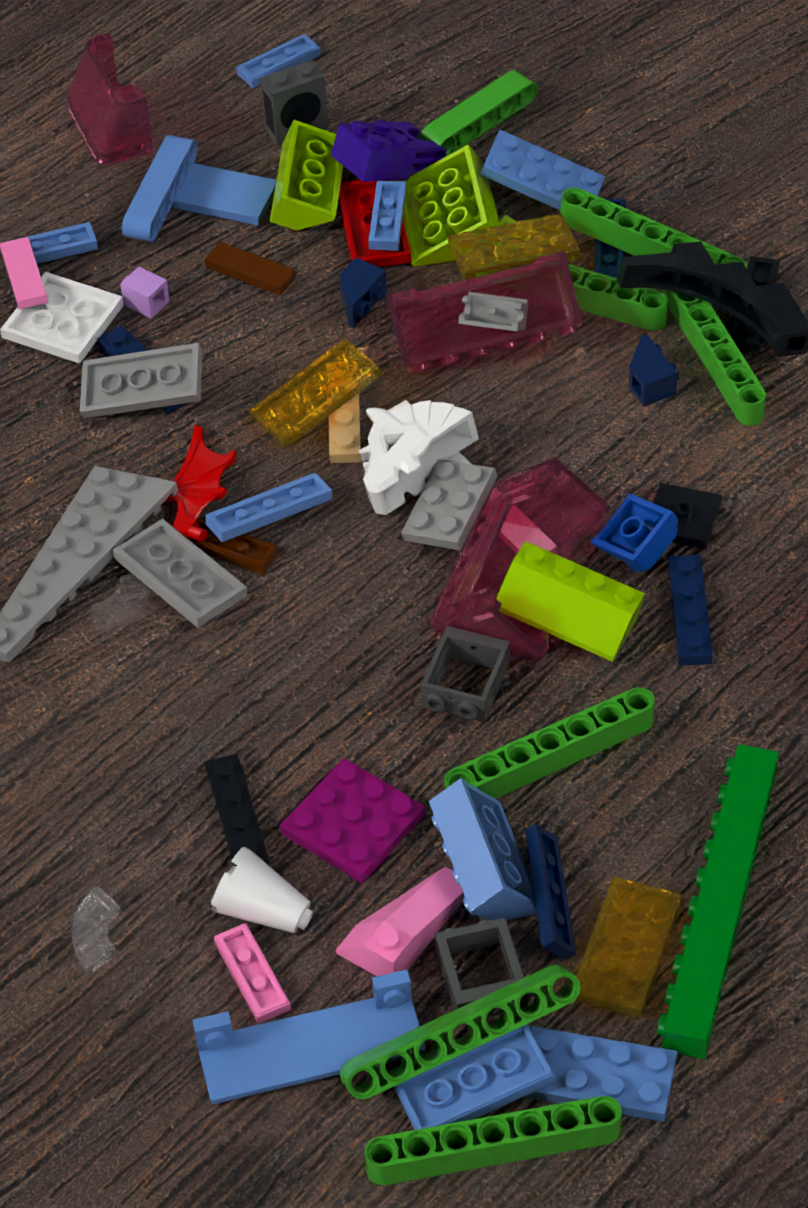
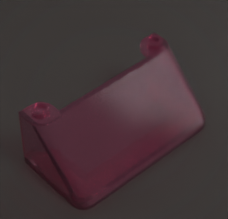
(536, 506)

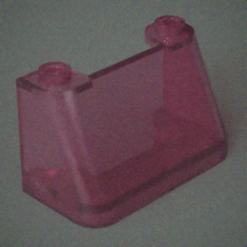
(109, 116)

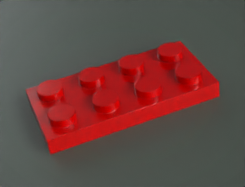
(356, 209)

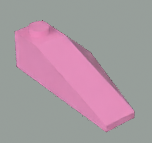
(403, 928)

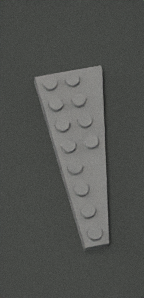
(97, 520)

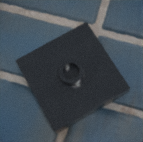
(694, 510)

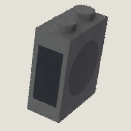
(294, 95)

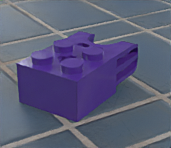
(384, 150)

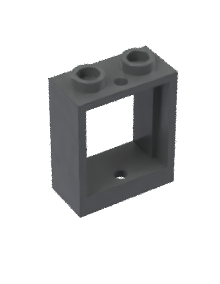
(459, 645)
(472, 937)

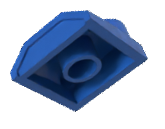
(637, 533)

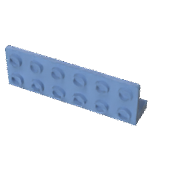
(303, 1045)

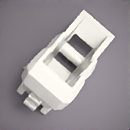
(407, 447)

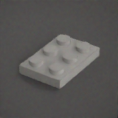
(449, 504)

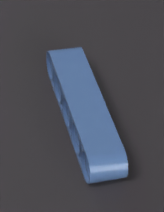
(159, 188)

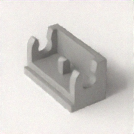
(494, 311)

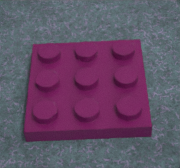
(353, 820)

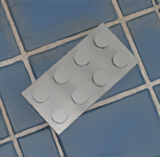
(141, 380)
(180, 573)

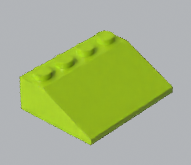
(444, 202)

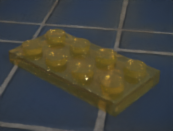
(511, 245)
(315, 393)
(627, 946)

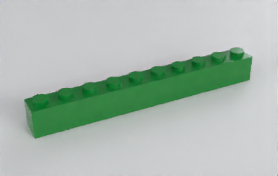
(720, 902)

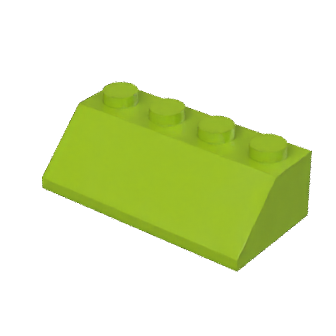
(306, 179)
(569, 601)

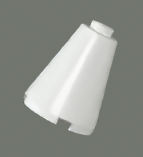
(260, 895)

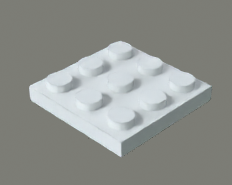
(69, 320)

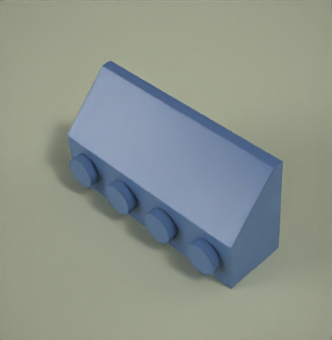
(483, 853)

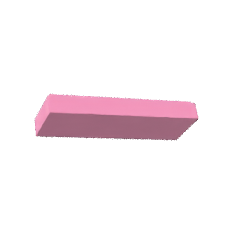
(23, 273)
(252, 973)

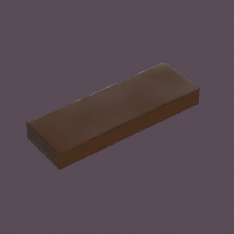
(250, 268)
(241, 551)

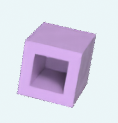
(144, 292)

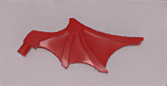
(198, 485)

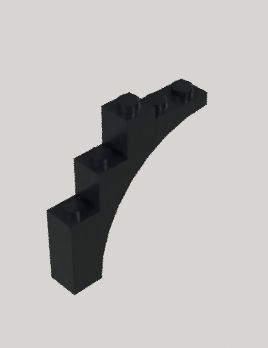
(729, 286)

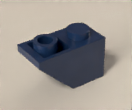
(361, 289)
(651, 374)

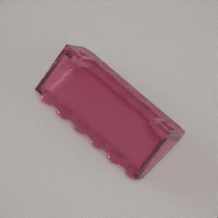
(429, 318)

